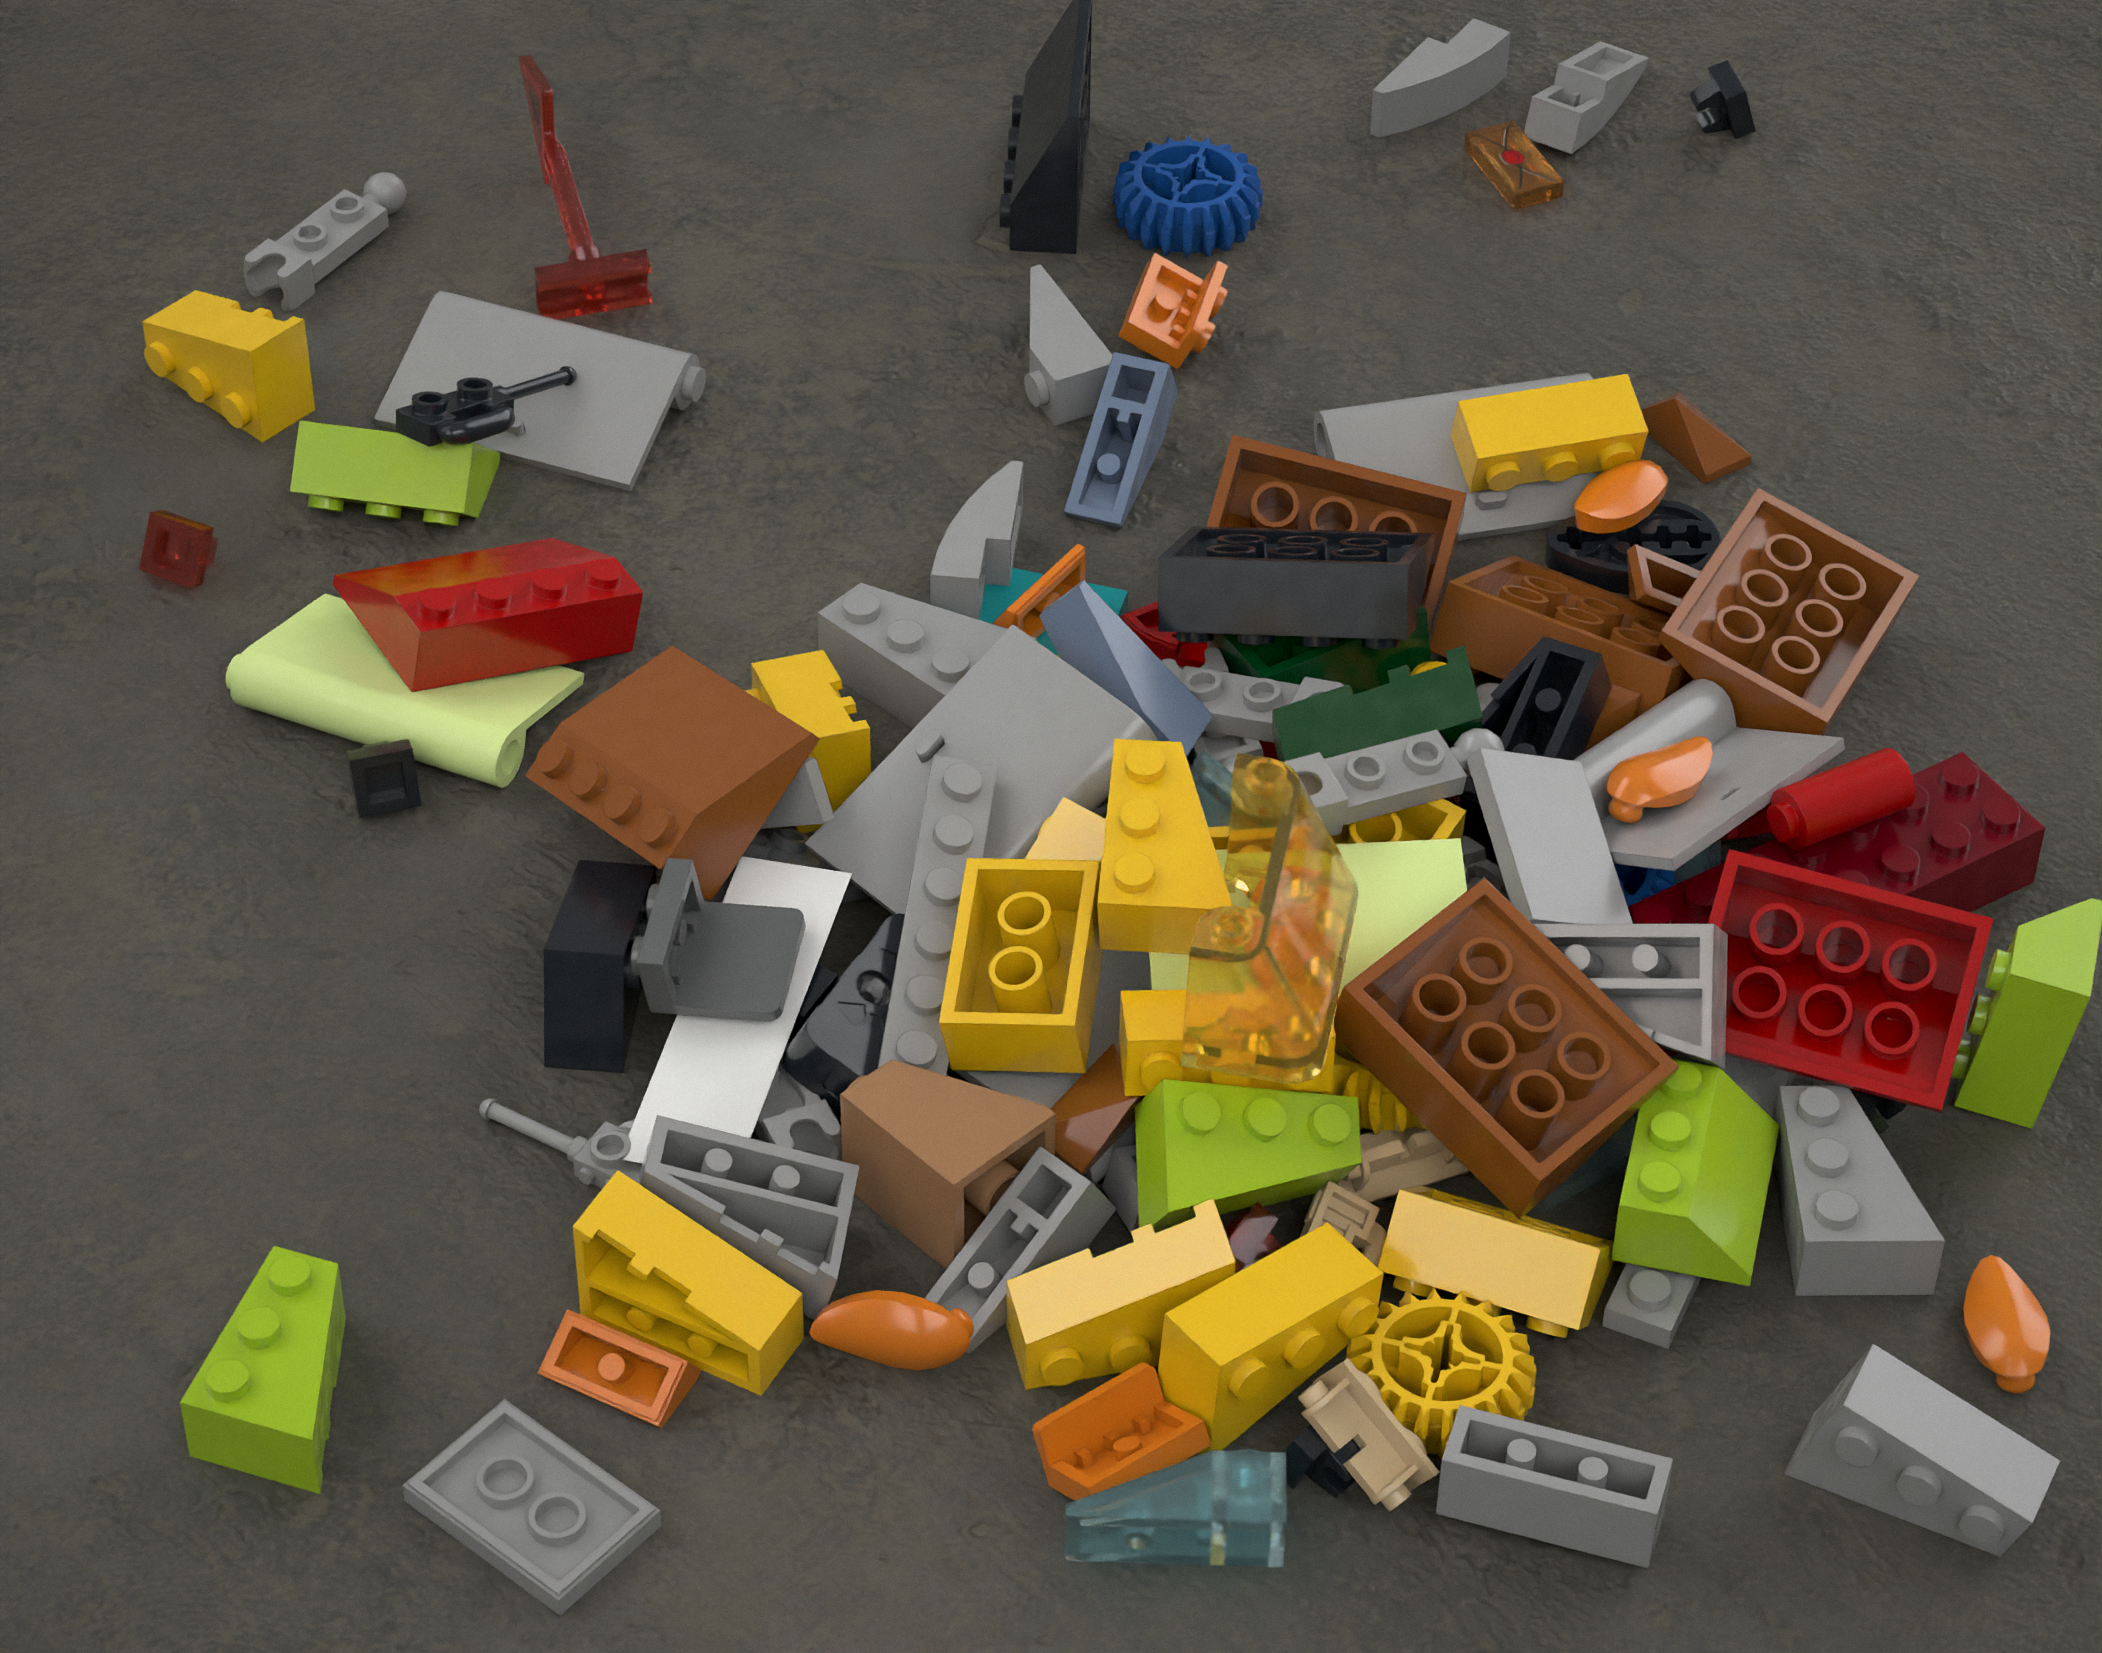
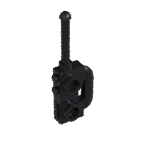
(472, 410)

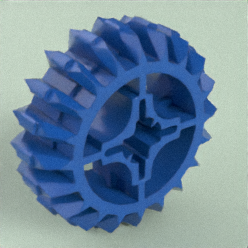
(1187, 196)

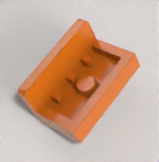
(1173, 310)
(1116, 1435)

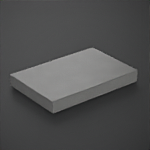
(1548, 838)
(532, 1506)

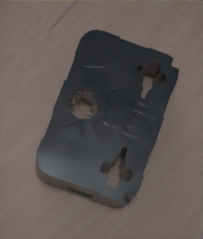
(848, 1027)

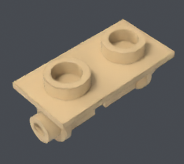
(1400, 1162)
(1390, 1458)

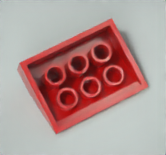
(495, 611)
(1845, 979)

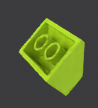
(390, 473)
(2029, 1014)
(1697, 1178)

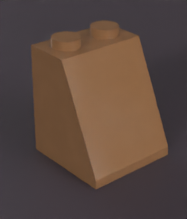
(936, 1151)

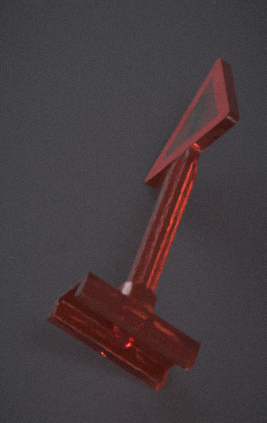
(588, 279)

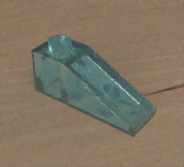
(1196, 1512)

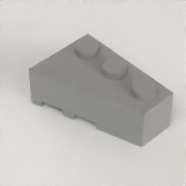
(900, 648)
(1660, 977)
(759, 1197)
(1847, 1203)
(1923, 1456)

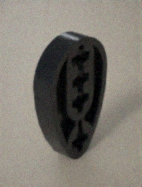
(1603, 557)

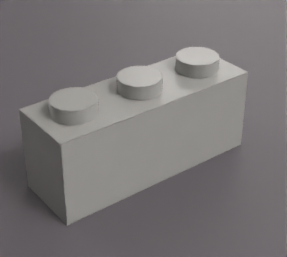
(1553, 1486)

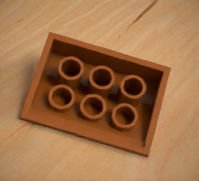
(1299, 490)
(1516, 602)
(1786, 617)
(675, 764)
(1500, 1046)

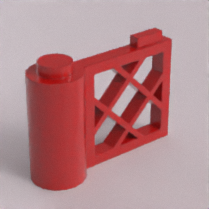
(1834, 801)

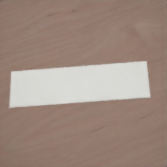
(723, 1067)

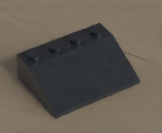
(1050, 140)
(1293, 585)

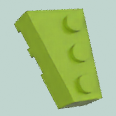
(1237, 1147)
(272, 1375)

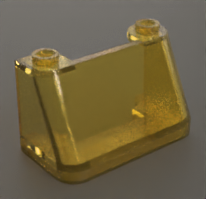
(1271, 972)

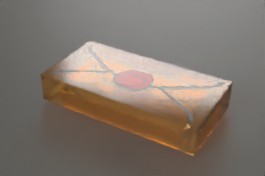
(1514, 165)

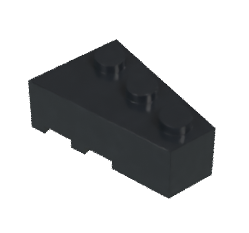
(1544, 709)
(588, 966)

